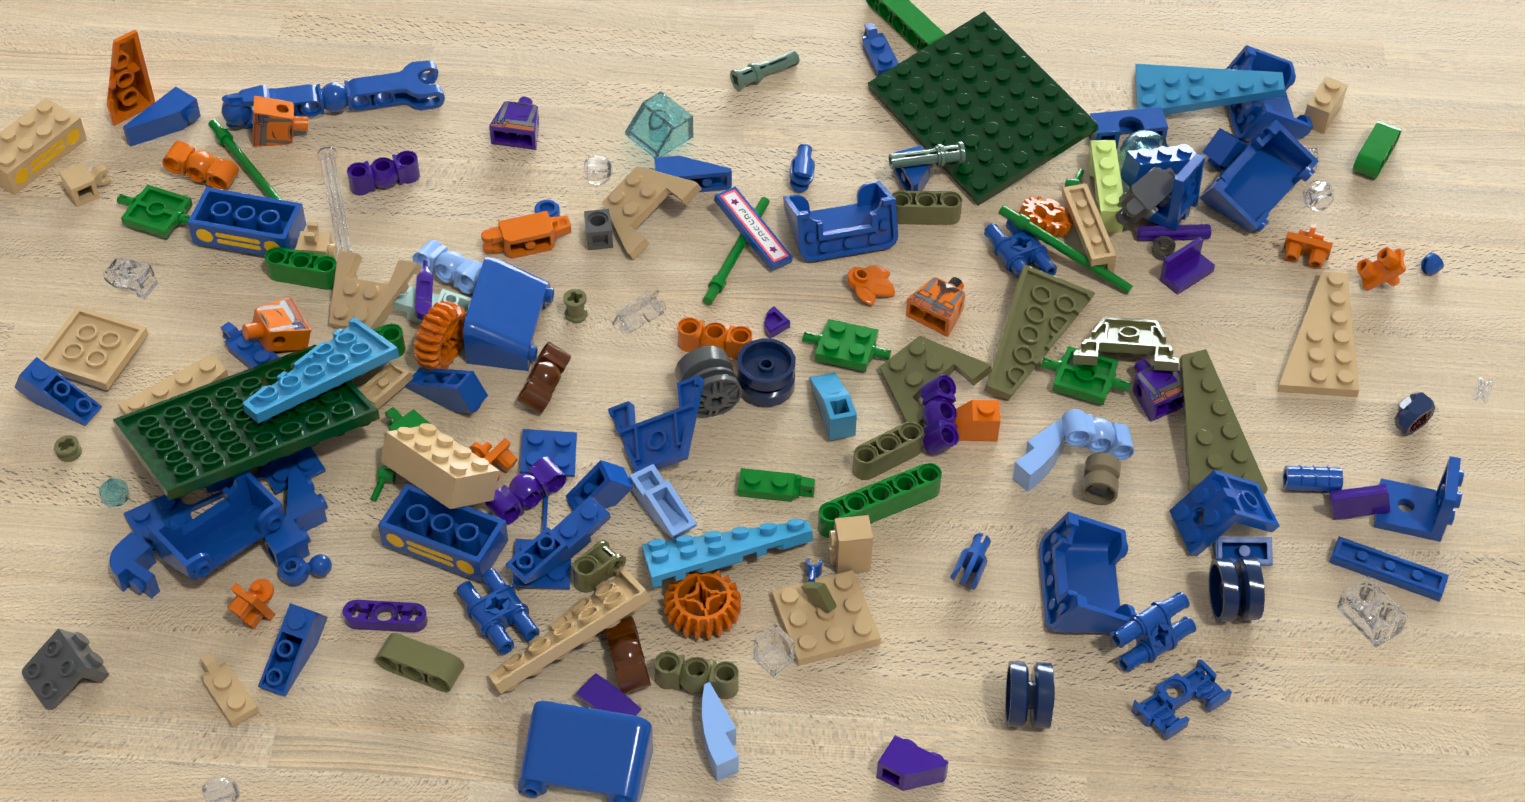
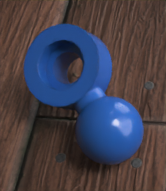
(319, 565)

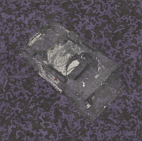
(131, 276)

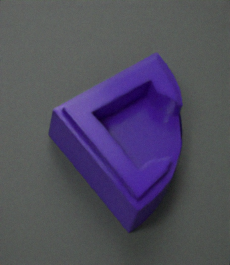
(775, 323)

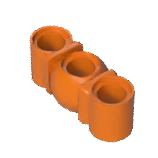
(200, 166)
(695, 334)

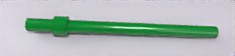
(225, 138)
(1023, 223)
(718, 281)

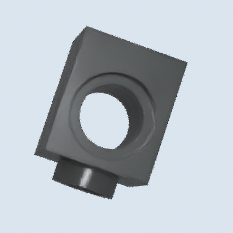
(598, 229)

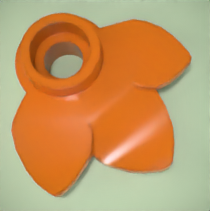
(870, 283)

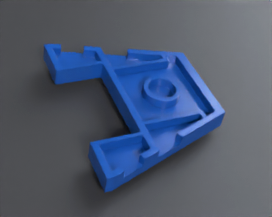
(665, 437)

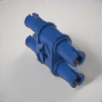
(1019, 249)
(497, 611)
(1153, 631)

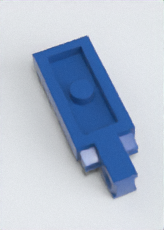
(878, 50)
(246, 351)

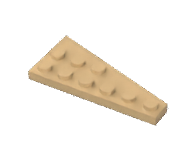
(1325, 346)
(574, 627)

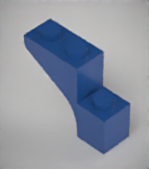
(303, 513)

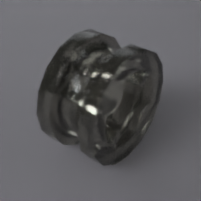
(1163, 241)

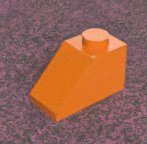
(978, 420)

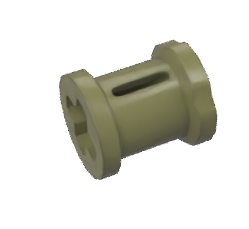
(575, 301)

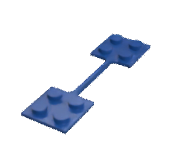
(562, 450)
(273, 472)

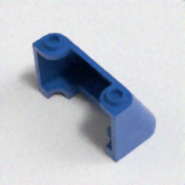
(1254, 116)
(1260, 177)
(847, 228)
(504, 316)
(220, 531)
(1081, 576)
(586, 752)

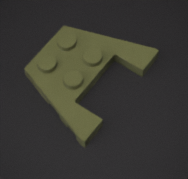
(1130, 336)
(920, 364)

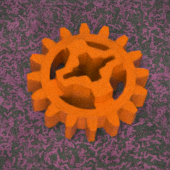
(1047, 215)

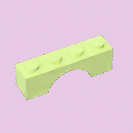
(1105, 171)

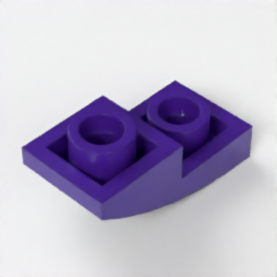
(602, 695)

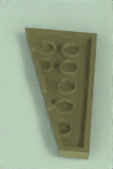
(1211, 426)

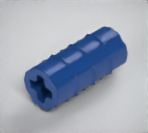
(1312, 478)

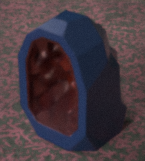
(1414, 412)

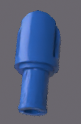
(802, 168)
(972, 560)

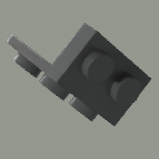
(61, 666)

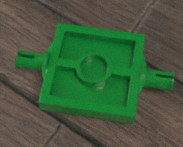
(155, 210)
(846, 345)
(1085, 381)

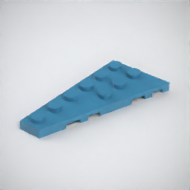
(1197, 88)
(324, 367)

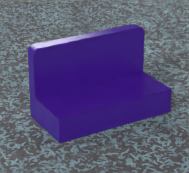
(1185, 267)
(1360, 501)

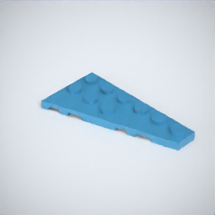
(718, 550)

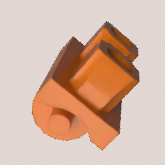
(1307, 243)
(1384, 269)
(499, 455)
(251, 606)

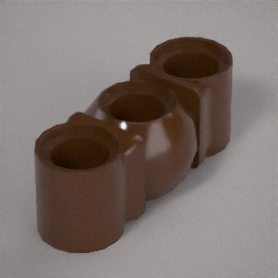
(544, 377)
(628, 656)

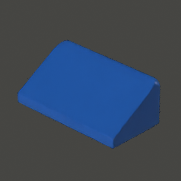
(1244, 547)

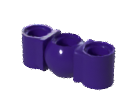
(383, 172)
(939, 415)
(527, 490)

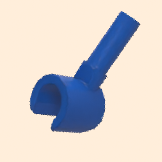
(813, 571)

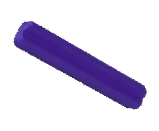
(1184, 232)

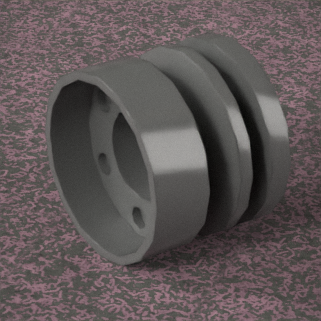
(720, 387)

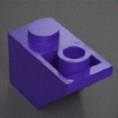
(910, 766)

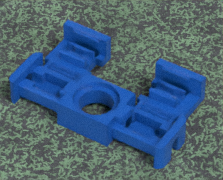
(1189, 684)

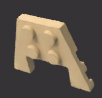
(638, 197)
(365, 299)

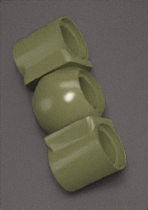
(683, 671)

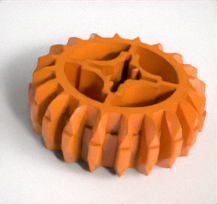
(440, 336)
(687, 613)

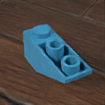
(834, 406)

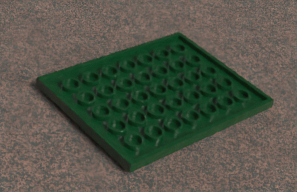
(990, 97)
(209, 437)

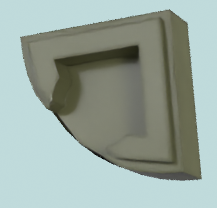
(819, 595)

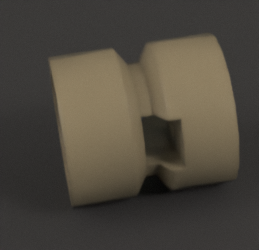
(1101, 478)

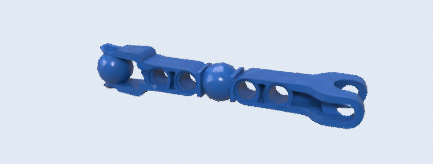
(399, 88)

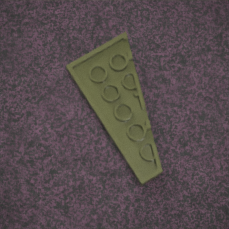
(1034, 323)

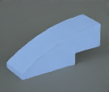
(1040, 456)
(661, 501)
(718, 735)

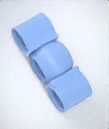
(449, 265)
(1097, 434)

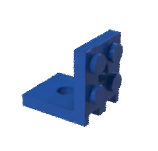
(1183, 195)
(1225, 502)
(1429, 507)

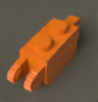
(525, 235)

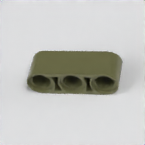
(928, 207)
(887, 450)
(419, 662)

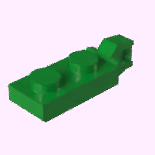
(774, 485)

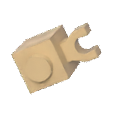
(82, 184)
(316, 241)

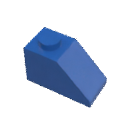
(1223, 148)
(913, 177)
(604, 483)

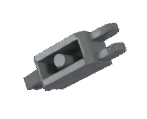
(1145, 195)

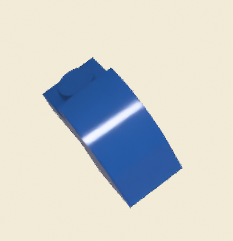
(131, 565)

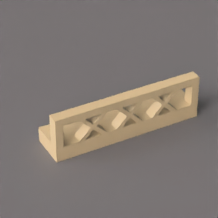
(1089, 226)

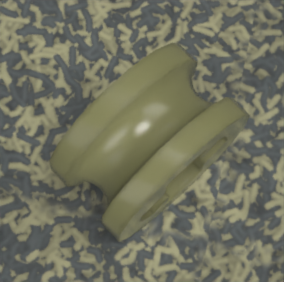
(71, 453)

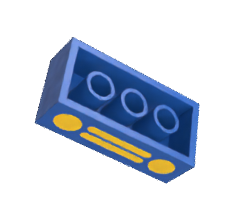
(245, 222)
(449, 538)

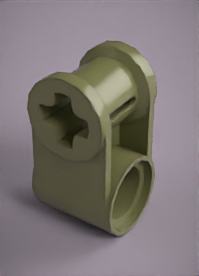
(596, 566)

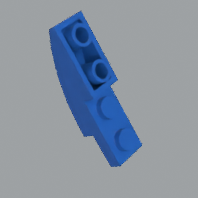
(560, 544)

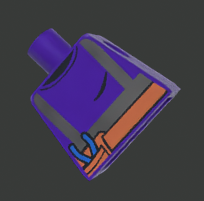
(516, 124)
(1157, 390)

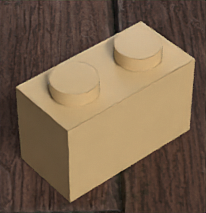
(1325, 103)
(851, 544)

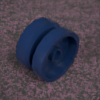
(766, 372)
(1236, 589)
(1034, 694)

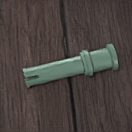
(755, 72)
(939, 155)

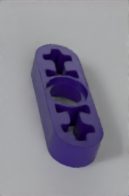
(407, 609)

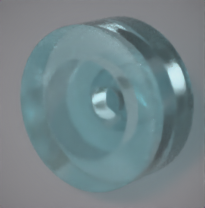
(114, 492)

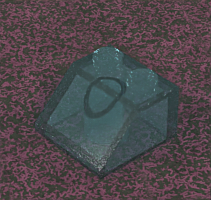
(660, 125)

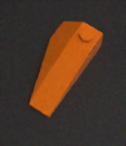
(129, 80)

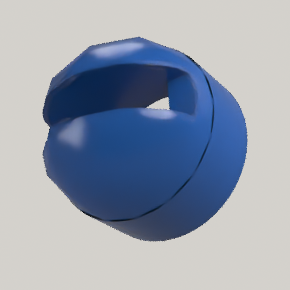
(1431, 264)

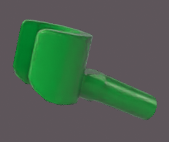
(1071, 182)
(385, 474)

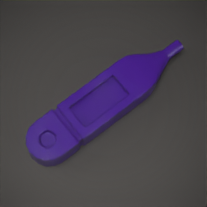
(423, 292)

